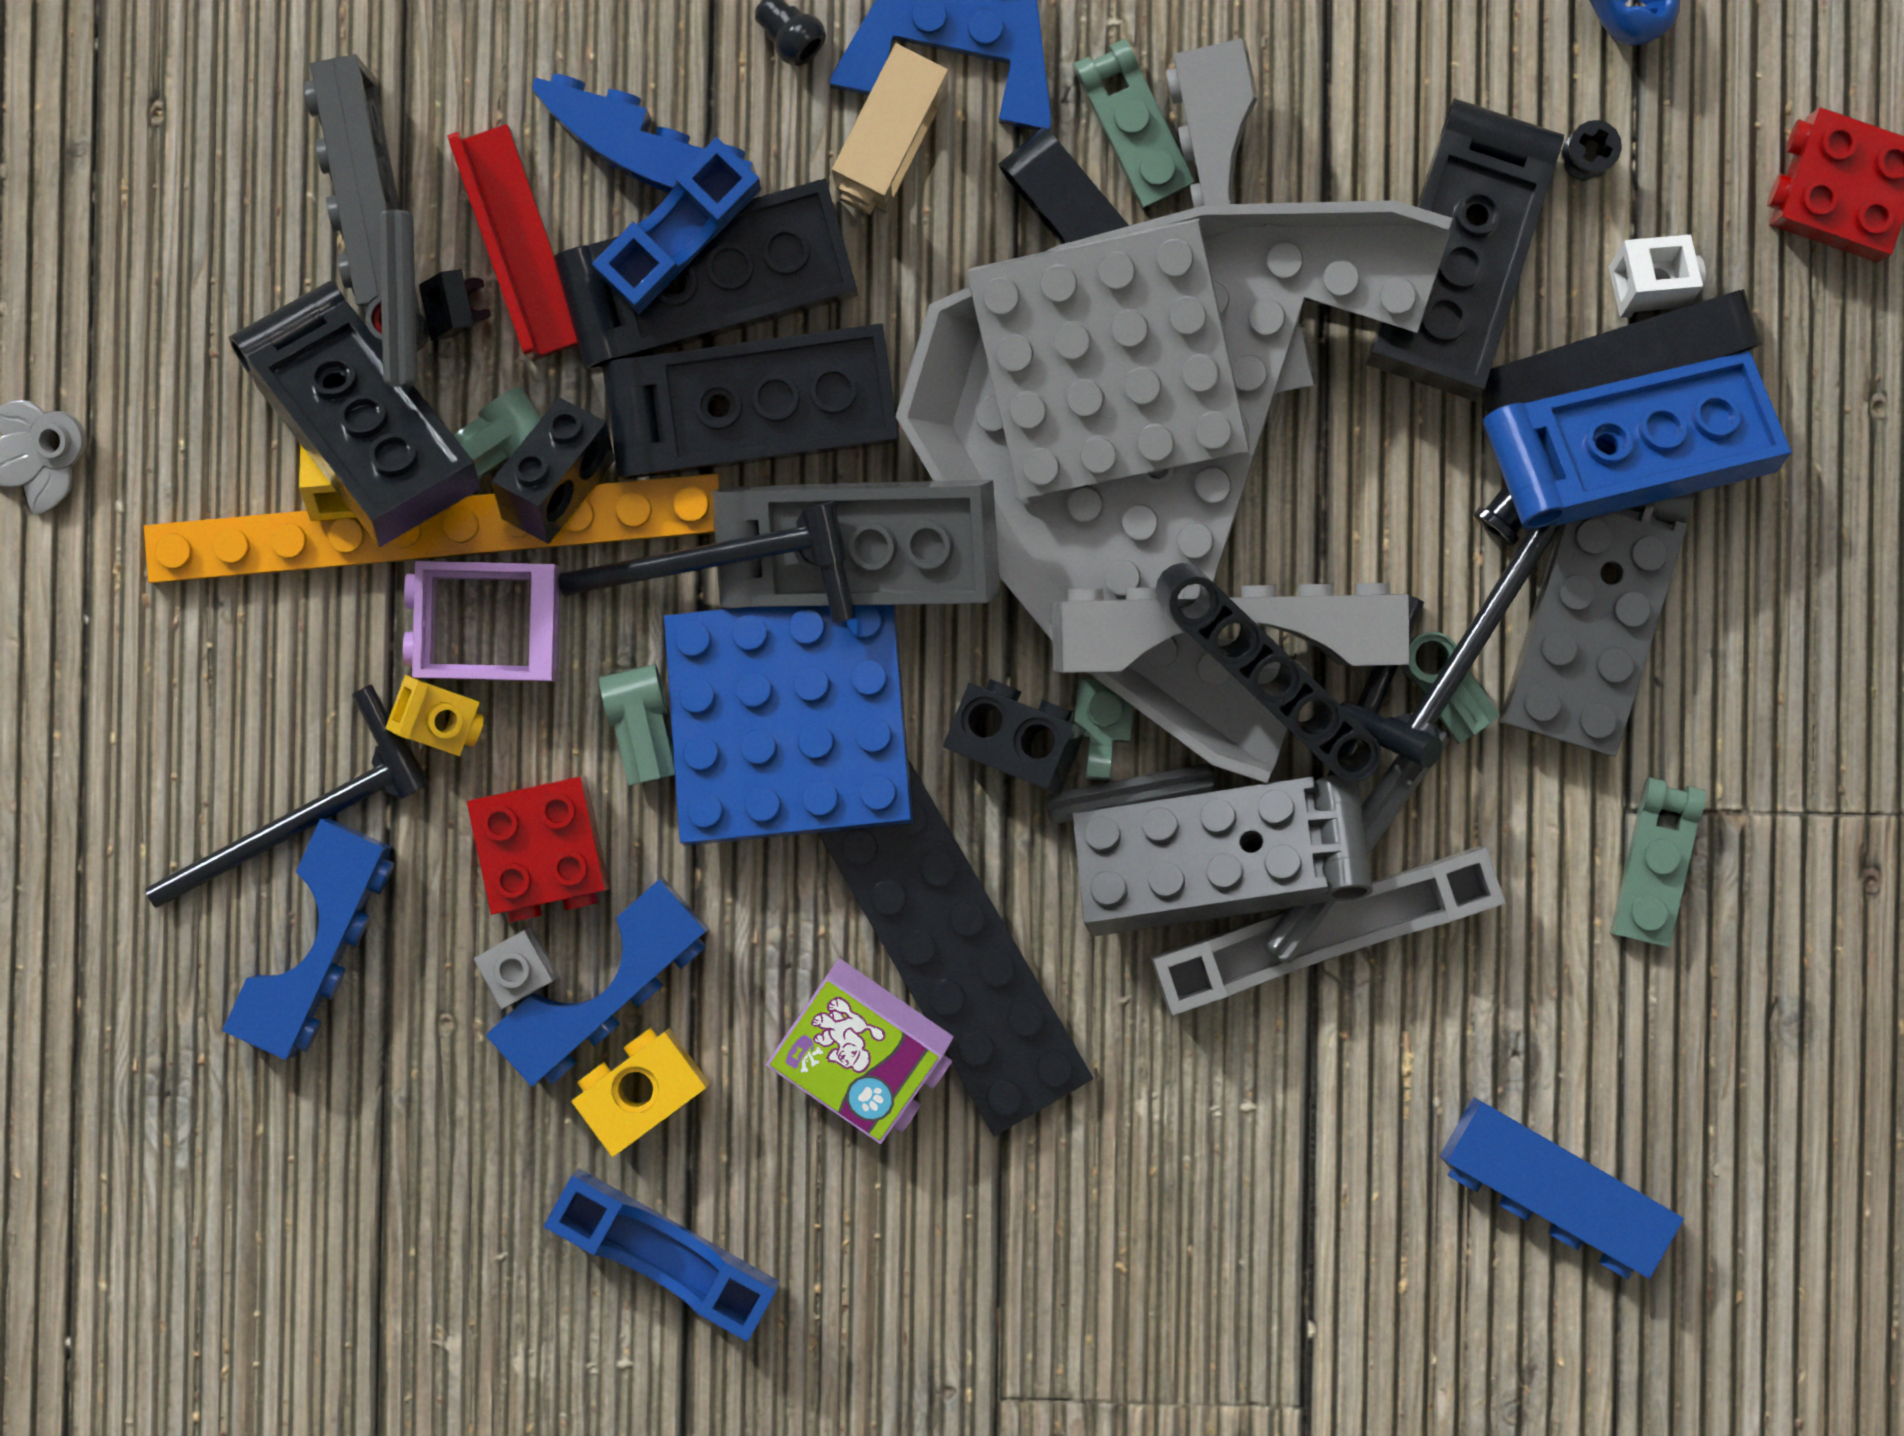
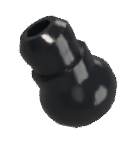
(794, 34)

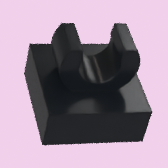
(448, 304)

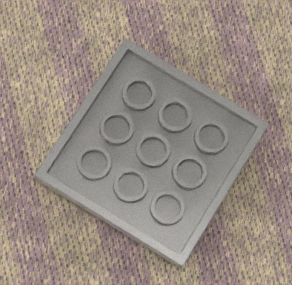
(1109, 358)

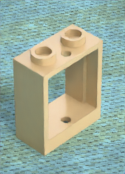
(889, 130)

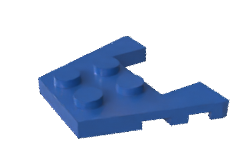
(978, 28)

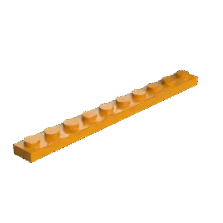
(467, 528)

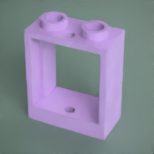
(421, 595)

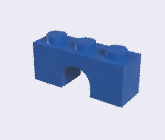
(690, 217)

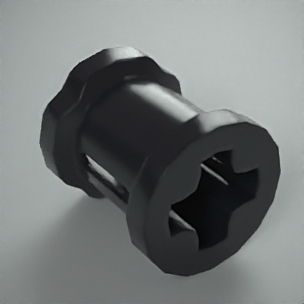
(1607, 150)
(1501, 518)

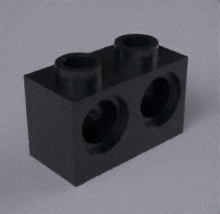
(553, 470)
(1011, 746)

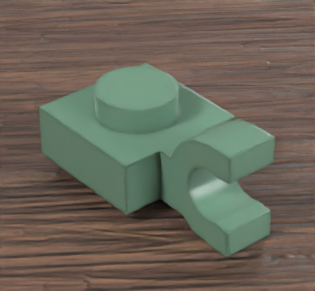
(1106, 720)

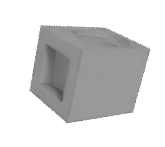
(516, 967)

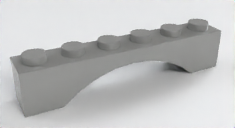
(1217, 101)
(1347, 628)
(1396, 907)

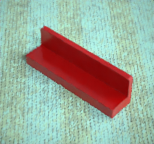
(515, 240)

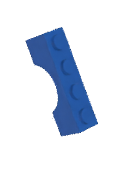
(341, 873)
(544, 1032)
(688, 1265)

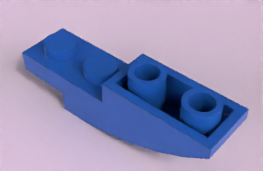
(618, 131)

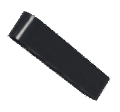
(1059, 189)
(1649, 346)
(1282, 695)

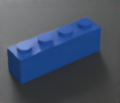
(1560, 1188)

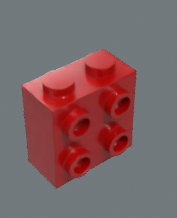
(1842, 185)
(539, 848)

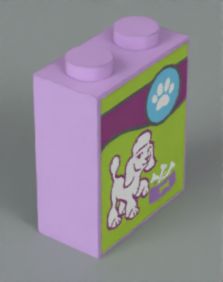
(862, 1052)

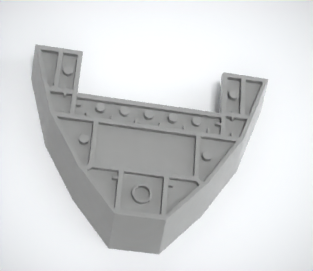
(1132, 528)

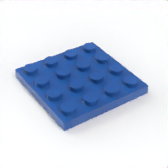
(786, 722)

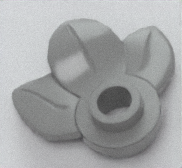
(29, 456)

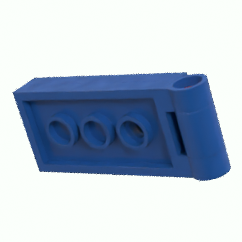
(1659, 436)

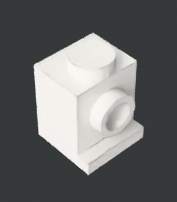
(1668, 260)

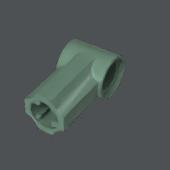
(498, 430)
(1469, 707)
(636, 709)

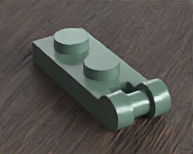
(1134, 126)
(1657, 863)

